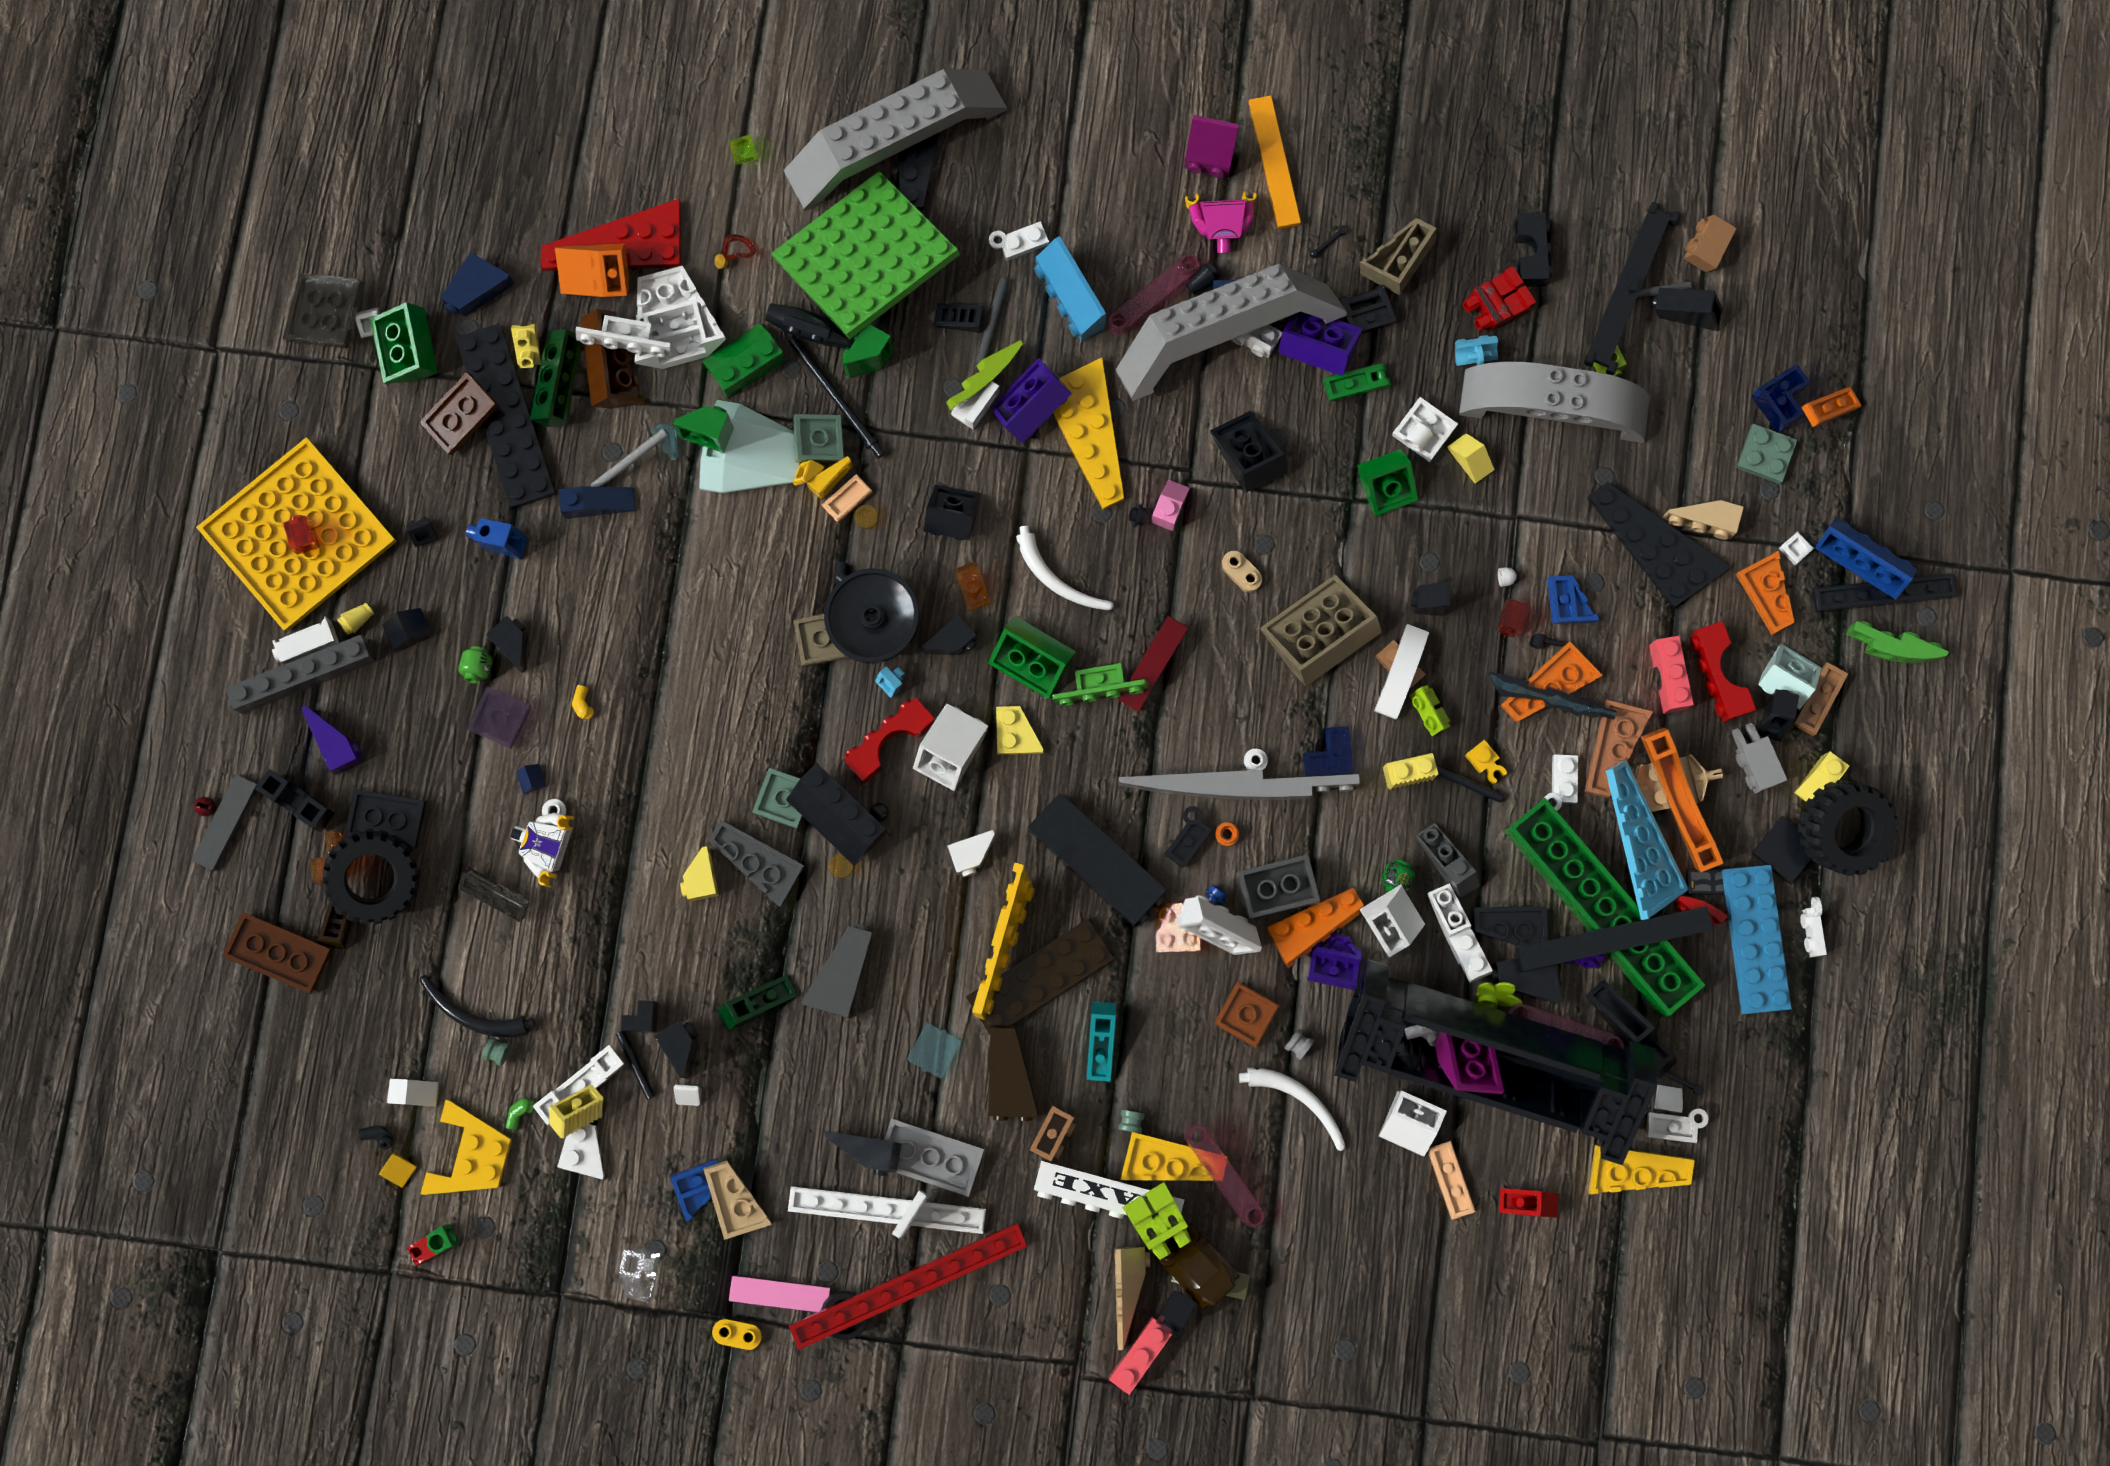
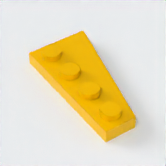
(1161, 1160)
(1639, 1172)

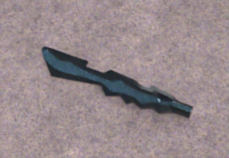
(1553, 698)

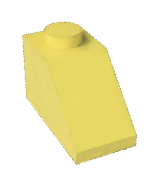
(1827, 769)
(700, 878)

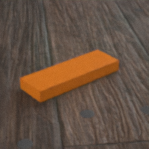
(1831, 406)

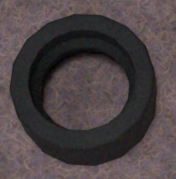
(857, 1329)

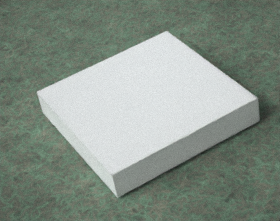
(910, 1214)

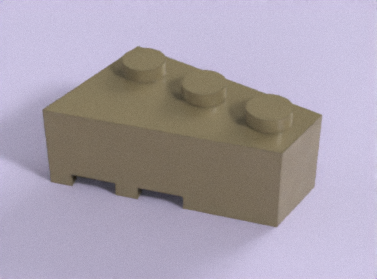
(1400, 257)

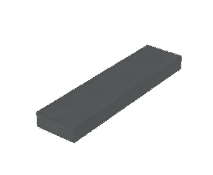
(224, 822)

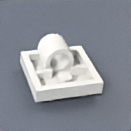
(1424, 429)

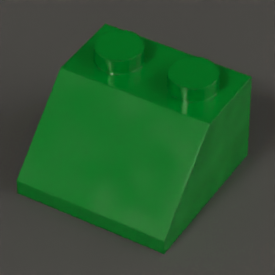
(706, 427)
(1388, 482)

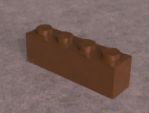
(609, 370)

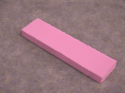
(778, 1293)

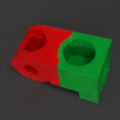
(433, 1244)

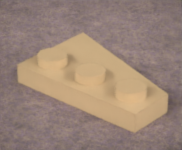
(733, 1202)

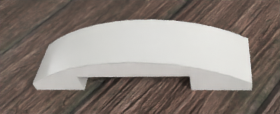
(1402, 671)
(594, 1073)

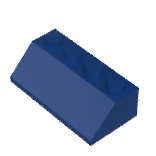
(1866, 558)

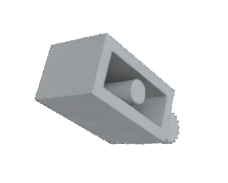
(1758, 760)

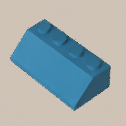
(1070, 290)

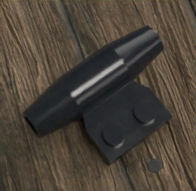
(807, 325)

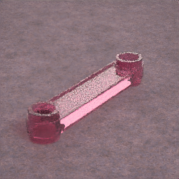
(1153, 294)
(1565, 1024)
(1224, 1175)

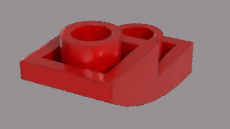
(1687, 903)

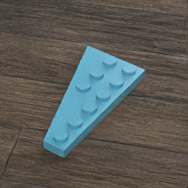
(1649, 859)

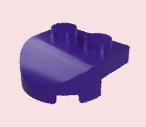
(1335, 962)

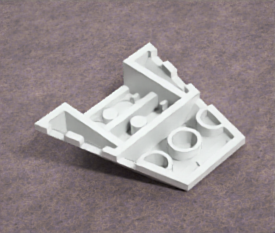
(676, 317)

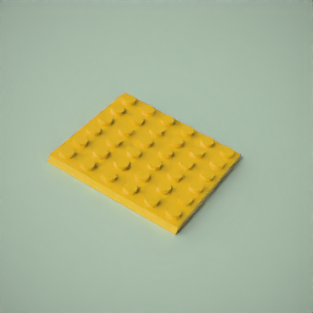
(255, 545)

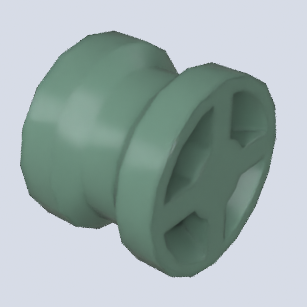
(496, 1051)
(1131, 1121)

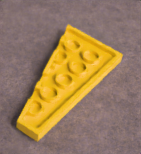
(1089, 431)

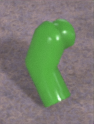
(516, 1110)

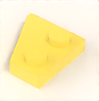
(1015, 733)

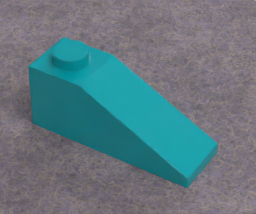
(1101, 1041)

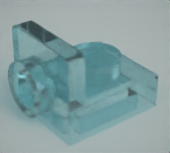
(670, 443)

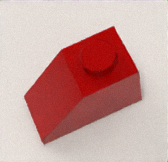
(1528, 1202)

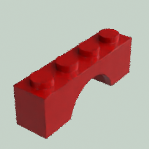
(1730, 699)
(911, 720)

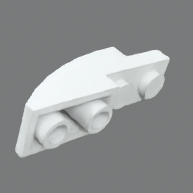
(1459, 933)

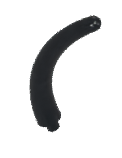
(484, 1026)

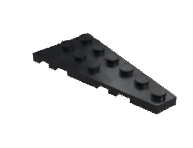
(1665, 555)

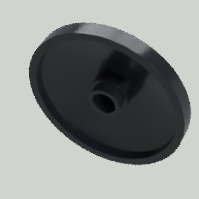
(871, 616)

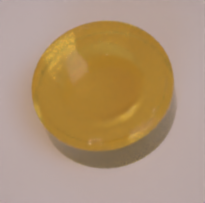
(865, 517)
(840, 866)

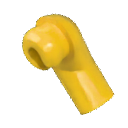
(579, 704)

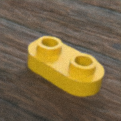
(737, 1333)

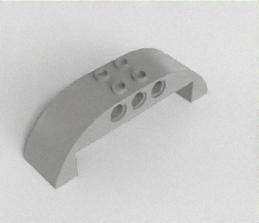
(1556, 395)

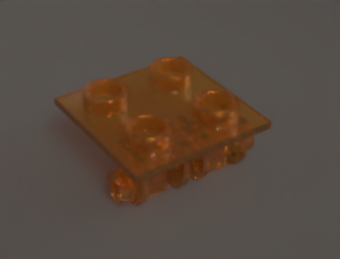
(1171, 937)

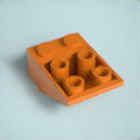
(593, 270)

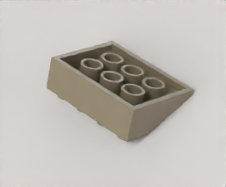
(1321, 630)

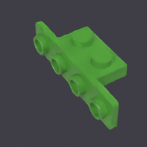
(1100, 682)

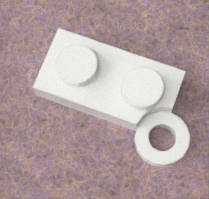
(1020, 241)
(1564, 780)
(1812, 923)
(1675, 1127)

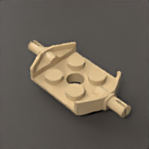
(1695, 775)

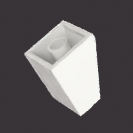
(949, 746)

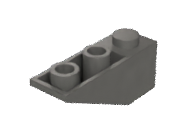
(1448, 860)

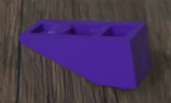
(336, 748)

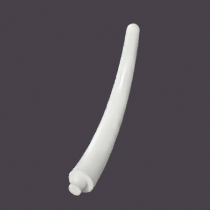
(1037, 565)
(1282, 1082)

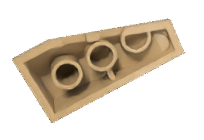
(1129, 1277)

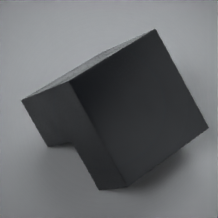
(405, 628)
(644, 1021)

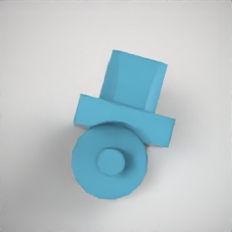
(1476, 350)

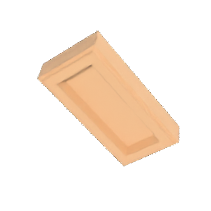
(847, 498)

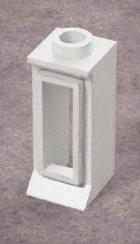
(305, 642)

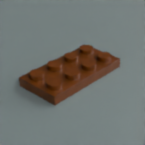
(277, 953)

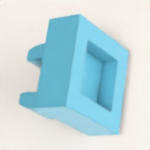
(890, 681)

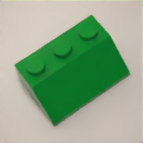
(403, 344)
(744, 360)
(1031, 657)

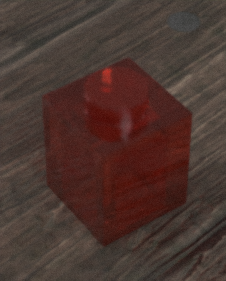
(301, 534)
(1512, 618)

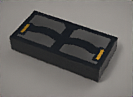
(1705, 882)

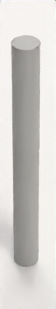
(630, 459)

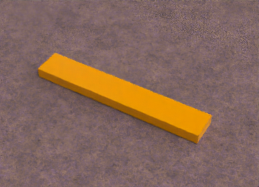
(1274, 162)

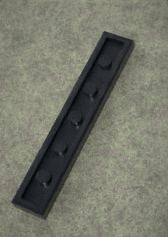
(1867, 595)

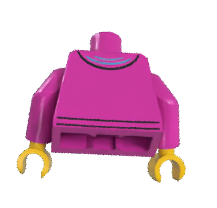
(1222, 219)

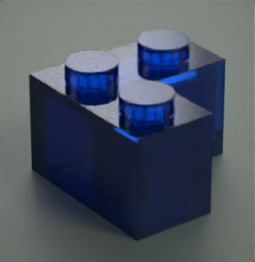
(1777, 399)

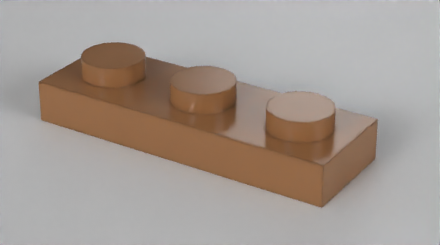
(1817, 706)

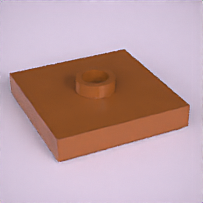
(1246, 1014)

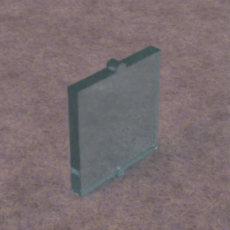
(934, 1050)

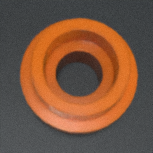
(1230, 827)

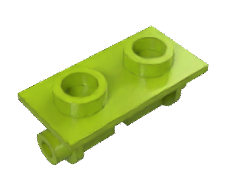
(1424, 701)

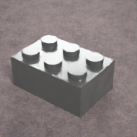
(1277, 887)

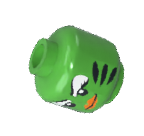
(475, 664)

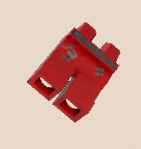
(1499, 300)

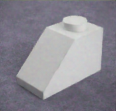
(971, 852)

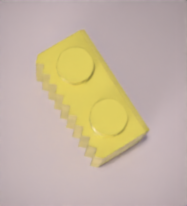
(1410, 771)
(576, 1111)

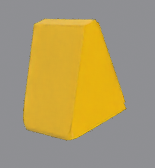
(807, 471)
(397, 1170)

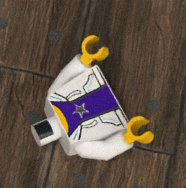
(544, 844)

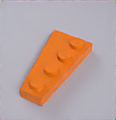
(1564, 672)
(1305, 929)

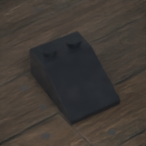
(1249, 451)

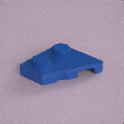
(1568, 602)
(692, 1188)

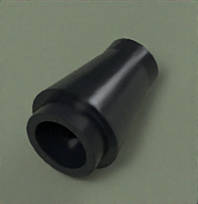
(1202, 278)

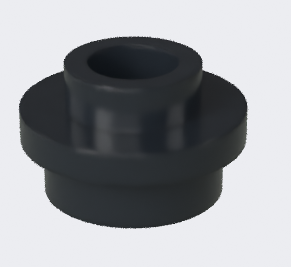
(1138, 515)

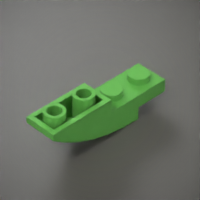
(1903, 648)

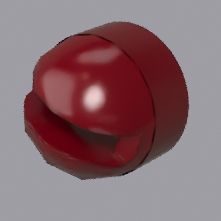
(201, 811)

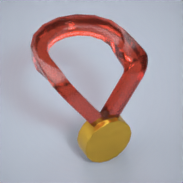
(721, 260)

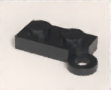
(1188, 839)

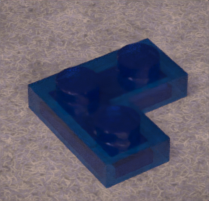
(1336, 759)

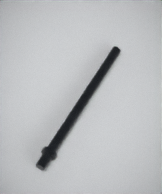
(871, 442)

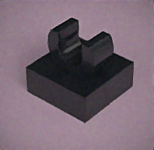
(421, 532)

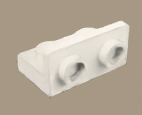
(1261, 341)

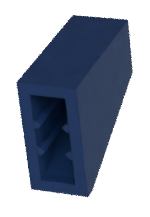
(474, 286)

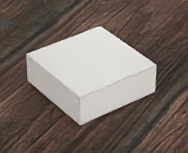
(1796, 548)

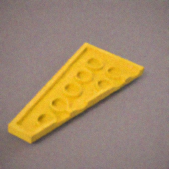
(1004, 937)

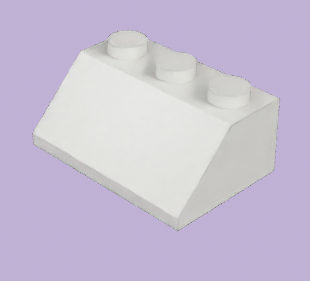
(1219, 926)

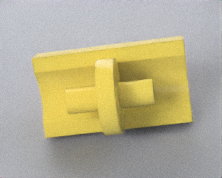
(526, 345)

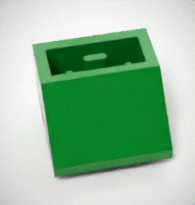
(868, 352)

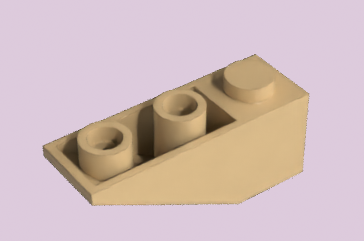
(1713, 517)

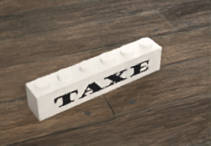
(1088, 1189)

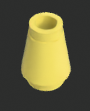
(355, 618)

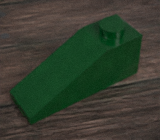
(756, 1003)

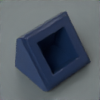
(531, 778)

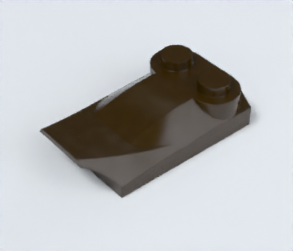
(1199, 1269)

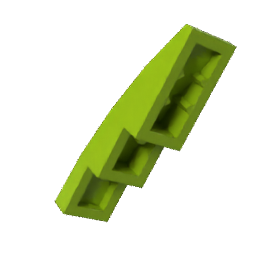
(989, 369)

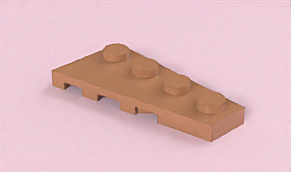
(1614, 744)

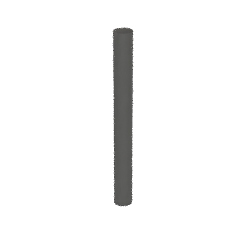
(992, 320)

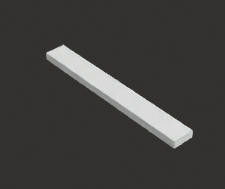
(885, 1209)

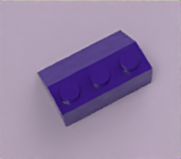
(1320, 344)
(1030, 400)

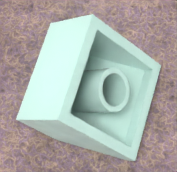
(1792, 673)

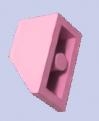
(1170, 505)

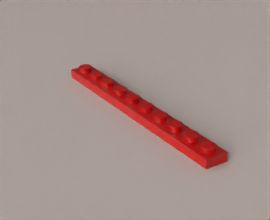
(907, 1286)

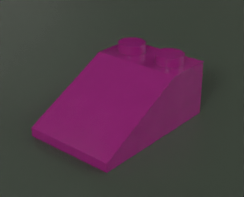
(1211, 146)
(1468, 1064)

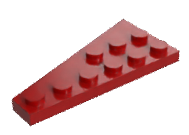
(649, 237)

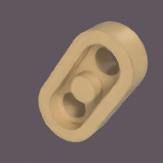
(1241, 571)

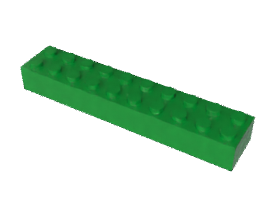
(1600, 904)

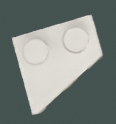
(582, 1153)

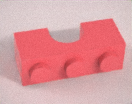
(1675, 687)
(1140, 1356)

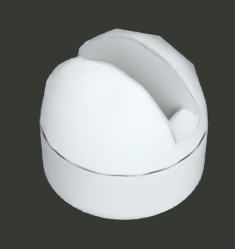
(1506, 576)

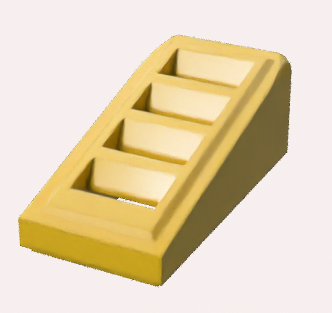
(827, 479)

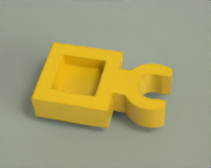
(1484, 758)

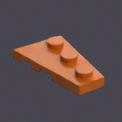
(1768, 593)

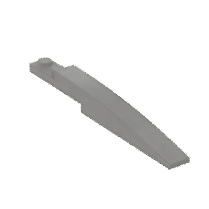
(1240, 785)

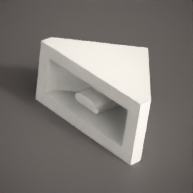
(413, 1092)

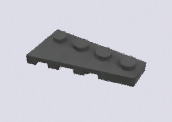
(760, 863)

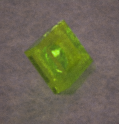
(743, 149)

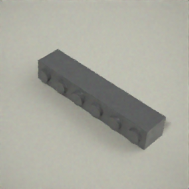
(300, 674)

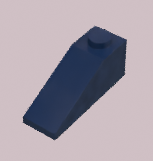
(595, 501)

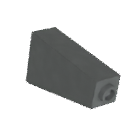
(841, 975)

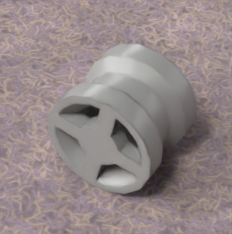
(1299, 1044)

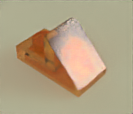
(972, 586)

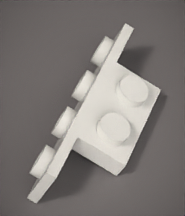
(624, 334)

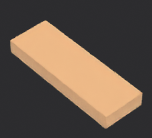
(1451, 1180)

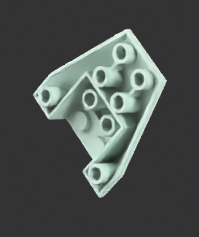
(755, 456)

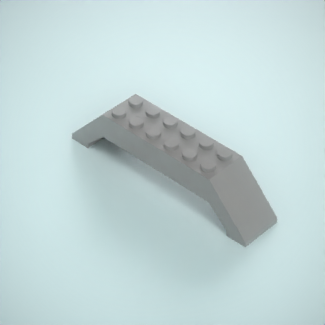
(890, 128)
(1219, 318)

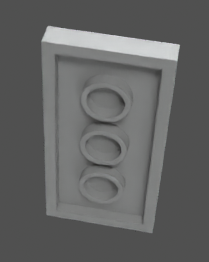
(935, 1157)

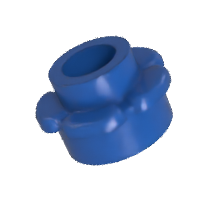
(1216, 895)

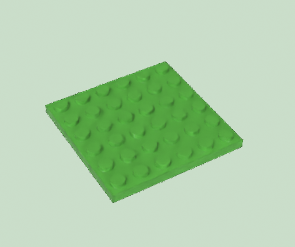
(865, 254)

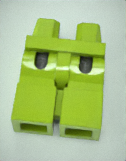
(1141, 1214)

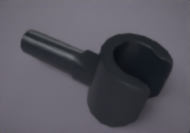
(1539, 639)

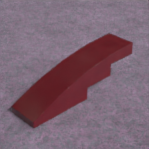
(1155, 660)

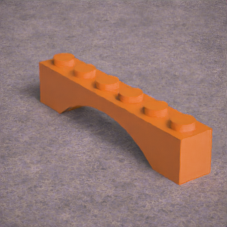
(1680, 799)

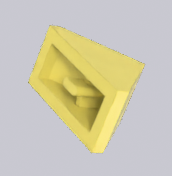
(1472, 457)

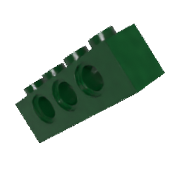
(556, 378)

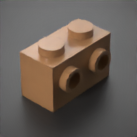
(1709, 243)
(1049, 1139)

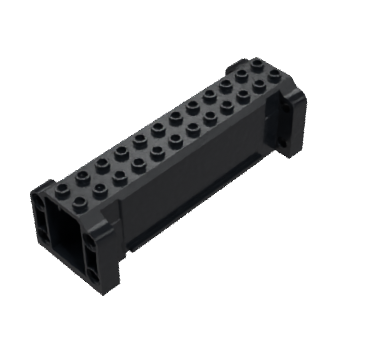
(1542, 1068)

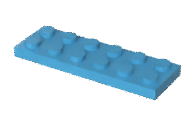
(1756, 939)

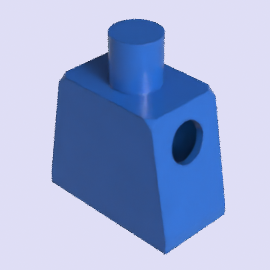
(498, 537)

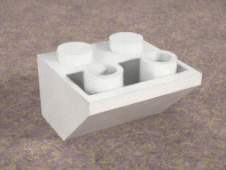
(1393, 920)
(1412, 1123)

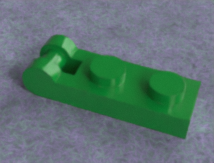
(1356, 382)

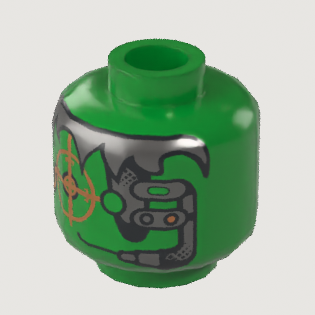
(1397, 874)

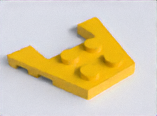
(479, 1157)

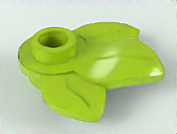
(1498, 994)

